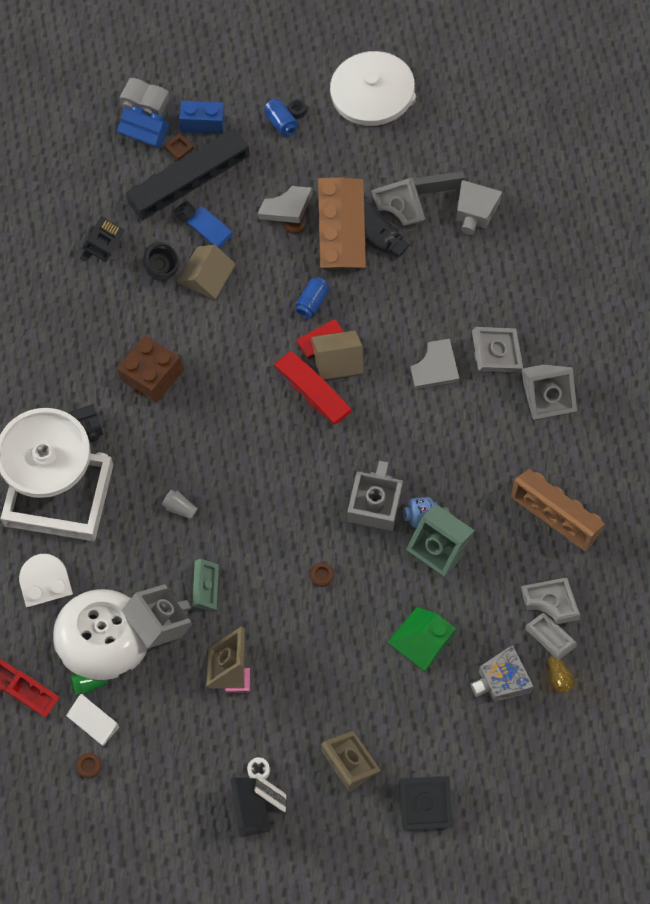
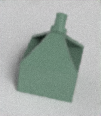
(440, 539)

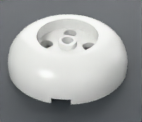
(94, 656)

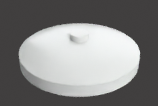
(372, 88)
(43, 452)

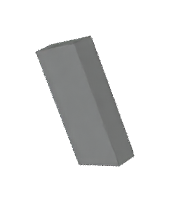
(551, 636)

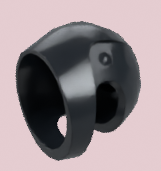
(157, 256)

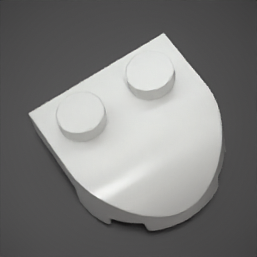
(44, 579)

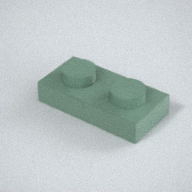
(205, 585)

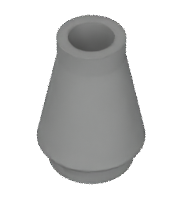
(178, 504)

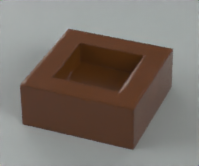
(179, 147)

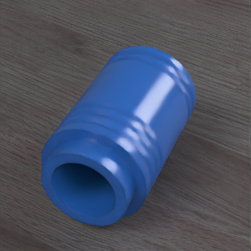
(281, 117)
(312, 297)

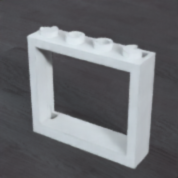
(63, 527)

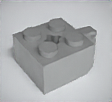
(373, 486)
(157, 616)

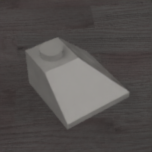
(549, 390)

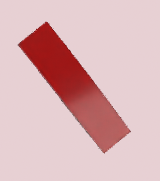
(313, 388)
(26, 689)

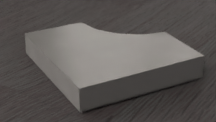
(401, 200)
(287, 207)
(436, 367)
(552, 598)

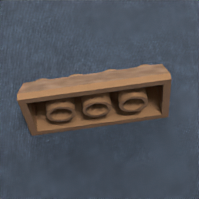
(341, 223)
(557, 509)

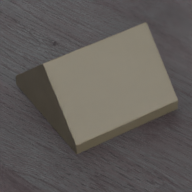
(207, 271)
(338, 355)
(227, 661)
(349, 759)

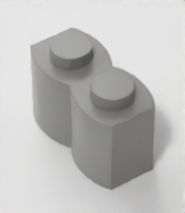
(146, 96)

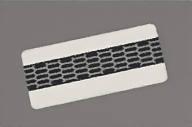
(271, 793)

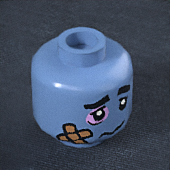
(416, 509)

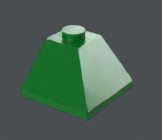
(422, 637)

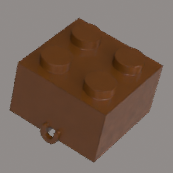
(150, 369)

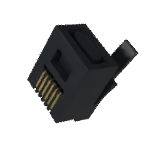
(102, 240)

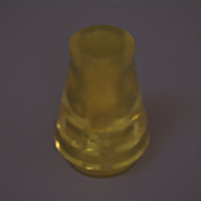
(560, 675)

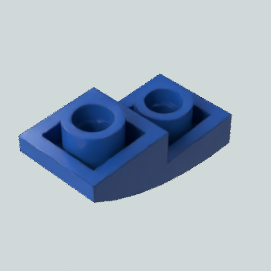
(209, 227)

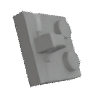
(497, 349)

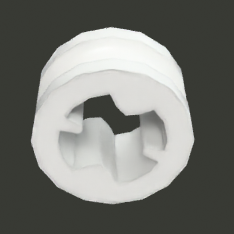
(258, 761)

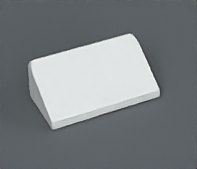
(92, 720)

